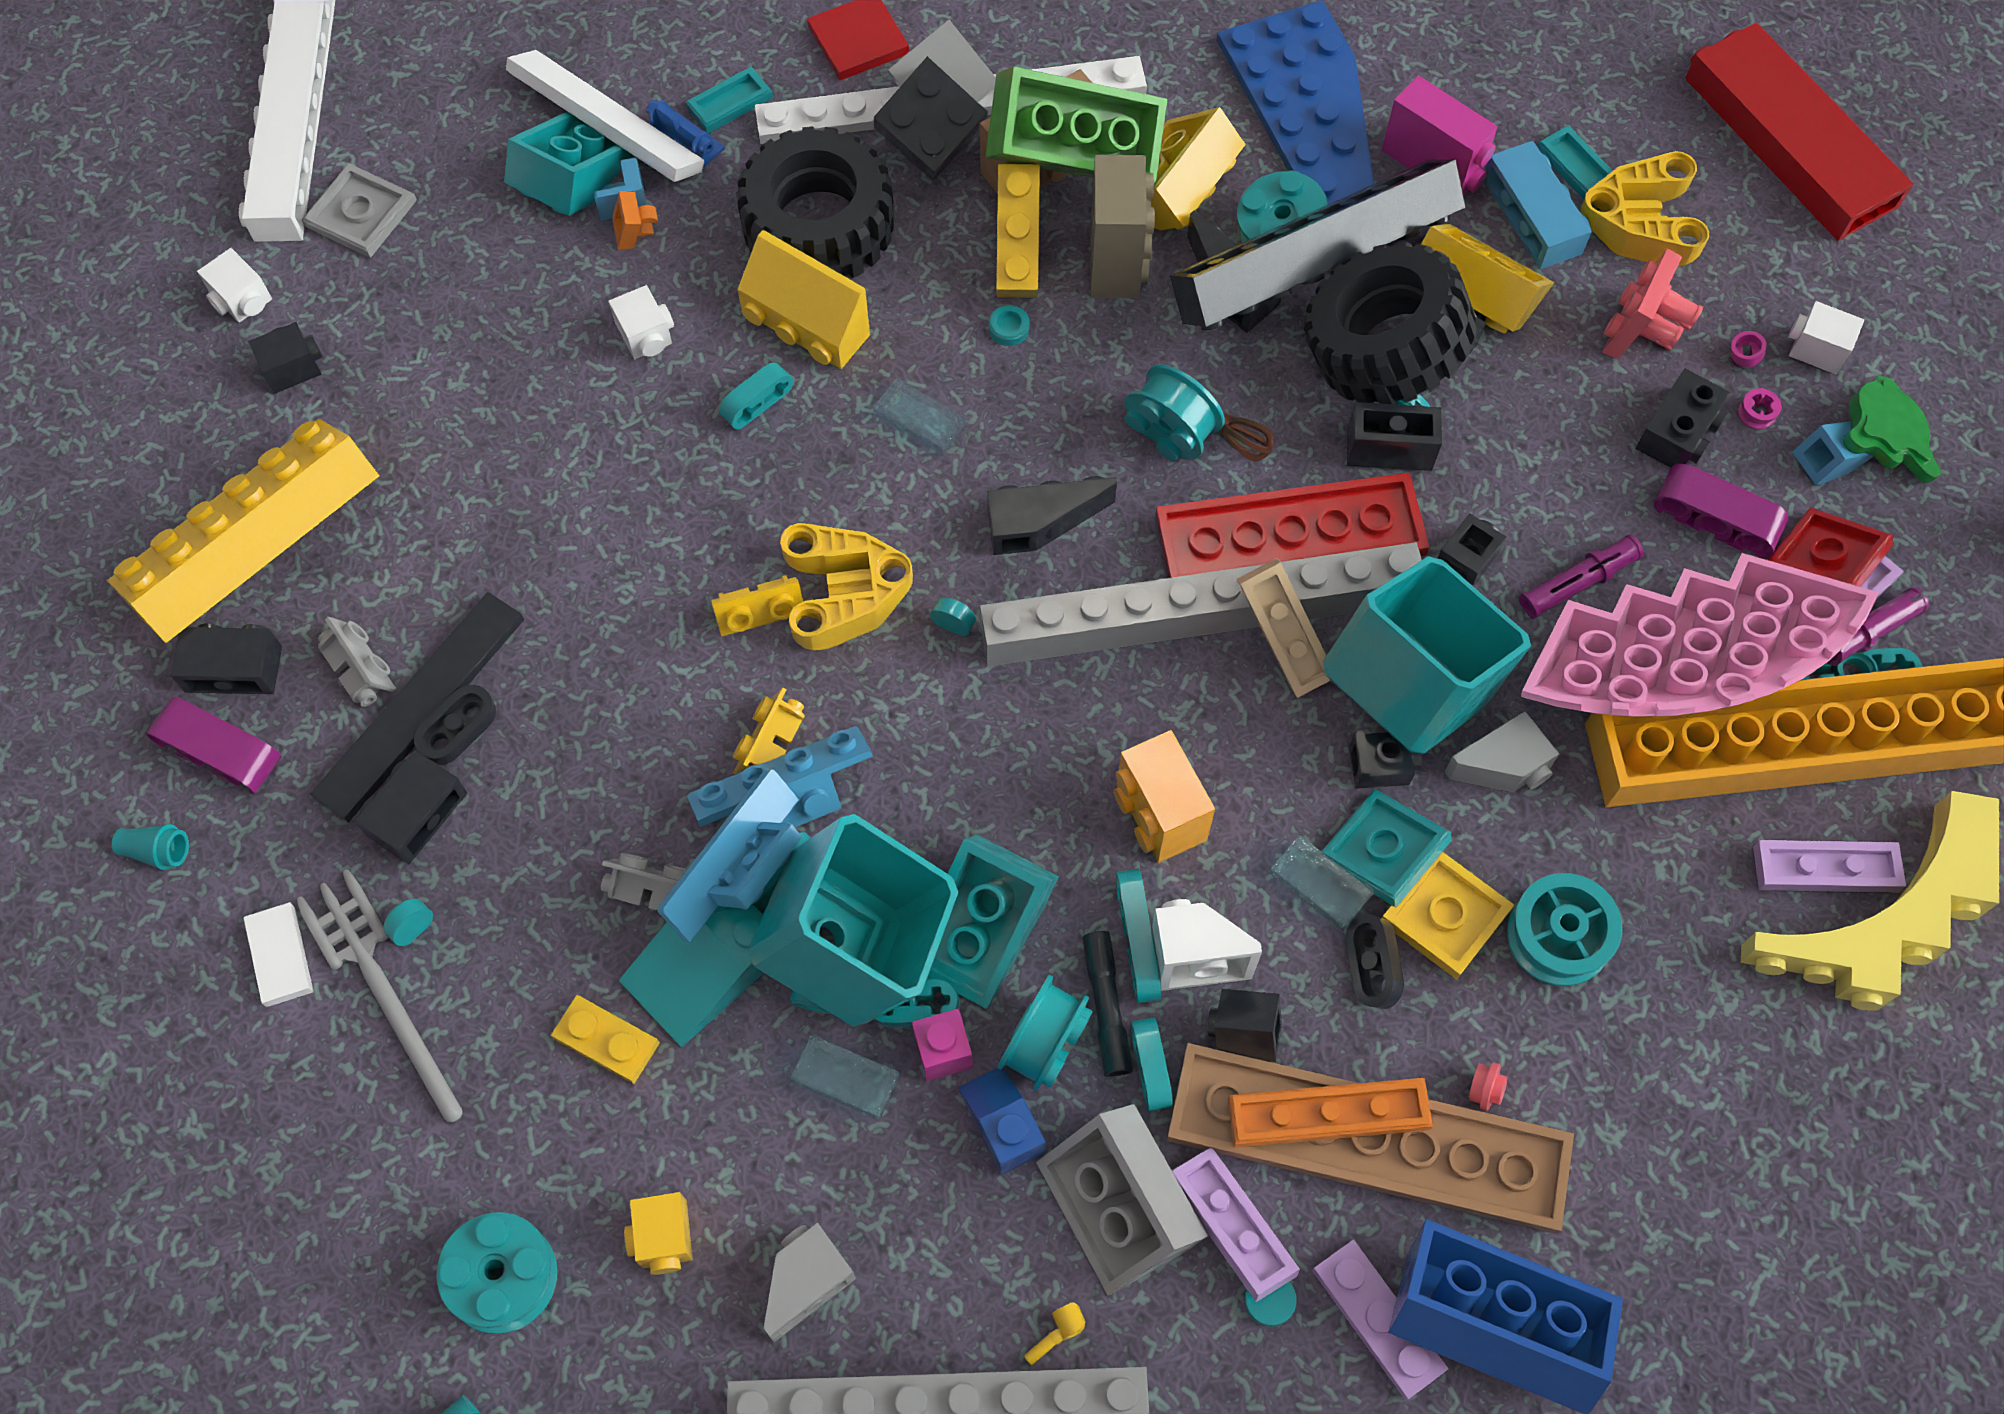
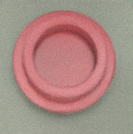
(1488, 1086)

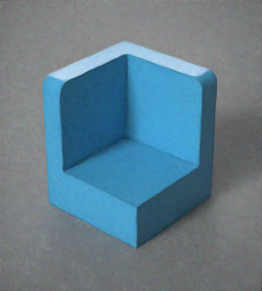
(633, 182)

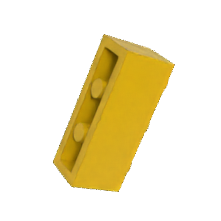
(1018, 230)

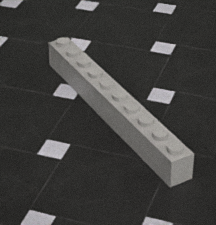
(1177, 606)

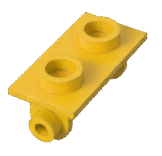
(748, 609)
(774, 720)

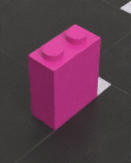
(1438, 127)

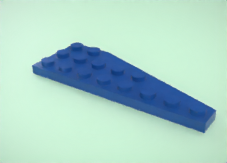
(1305, 94)

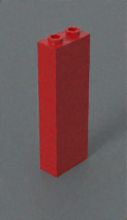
(1797, 131)

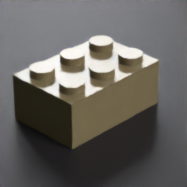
(1120, 226)

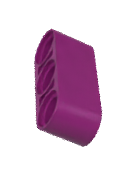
(1721, 509)
(214, 742)

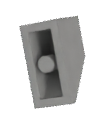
(1506, 757)
(803, 1279)

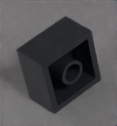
(930, 118)

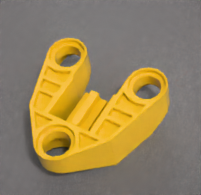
(1632, 209)
(857, 592)

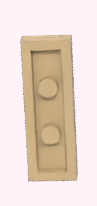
(1285, 626)

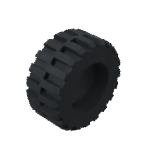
(819, 163)
(1405, 358)

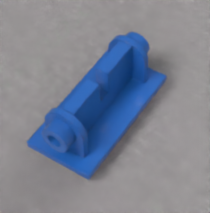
(683, 131)

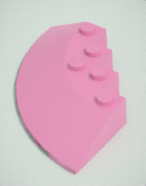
(1701, 646)

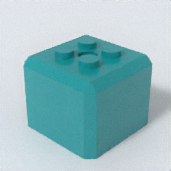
(1425, 654)
(882, 912)

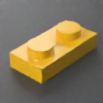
(605, 1039)

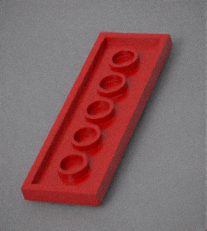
(1290, 524)

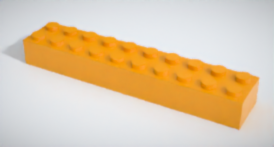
(1807, 735)

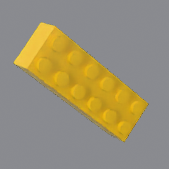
(242, 528)

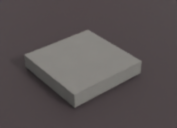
(953, 56)
(359, 210)

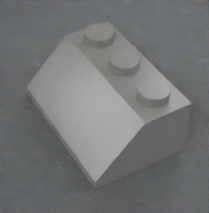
(1121, 1198)

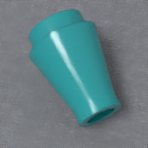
(154, 845)

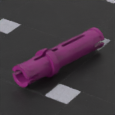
(1620, 553)
(1882, 622)

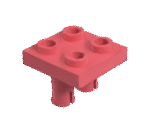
(1647, 305)

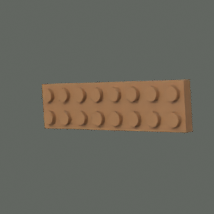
(1461, 1163)

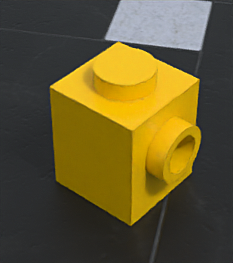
(659, 1233)

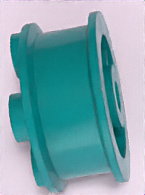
(1276, 201)
(1174, 412)
(1550, 951)
(1042, 1033)
(474, 1255)

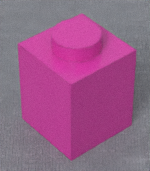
(942, 1044)

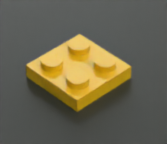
(1449, 915)

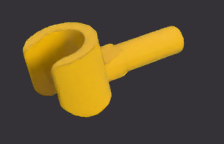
(1069, 1324)

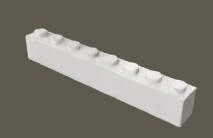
(287, 120)

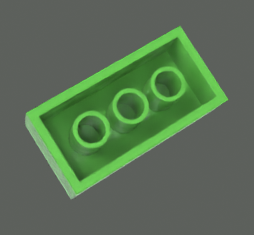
(1070, 121)

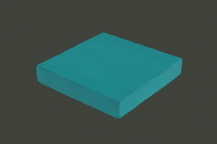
(1387, 846)

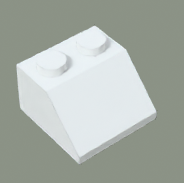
(1200, 946)

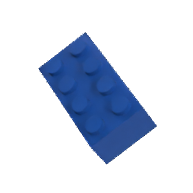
(1507, 1317)

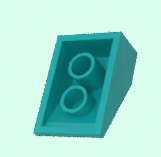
(562, 163)
(991, 917)
(695, 980)

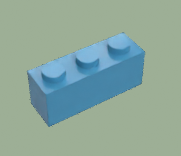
(1537, 204)

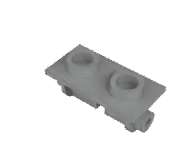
(347, 646)
(632, 878)

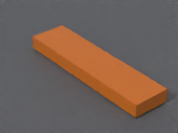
(1329, 1112)

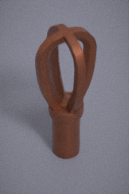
(1231, 436)

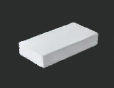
(278, 954)

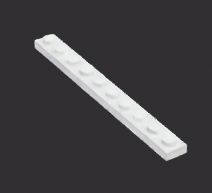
(857, 109)

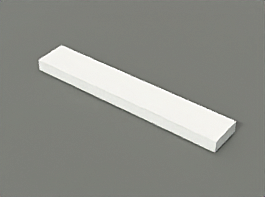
(605, 115)

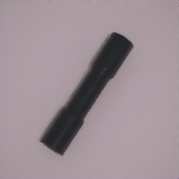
(1111, 1033)

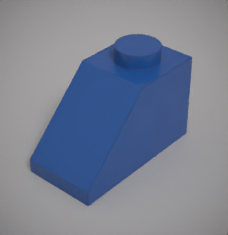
(1003, 1120)

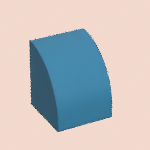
(1826, 456)

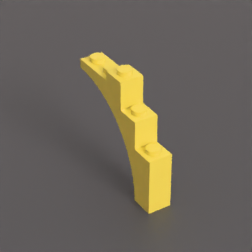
(1865, 959)

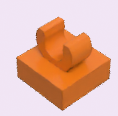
(631, 220)

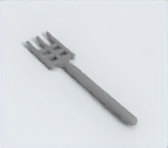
(361, 952)

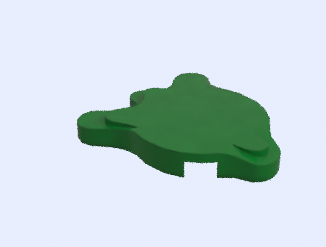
(1891, 429)

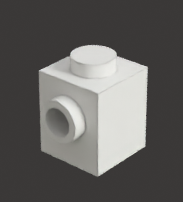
(234, 286)
(642, 322)
(1825, 337)

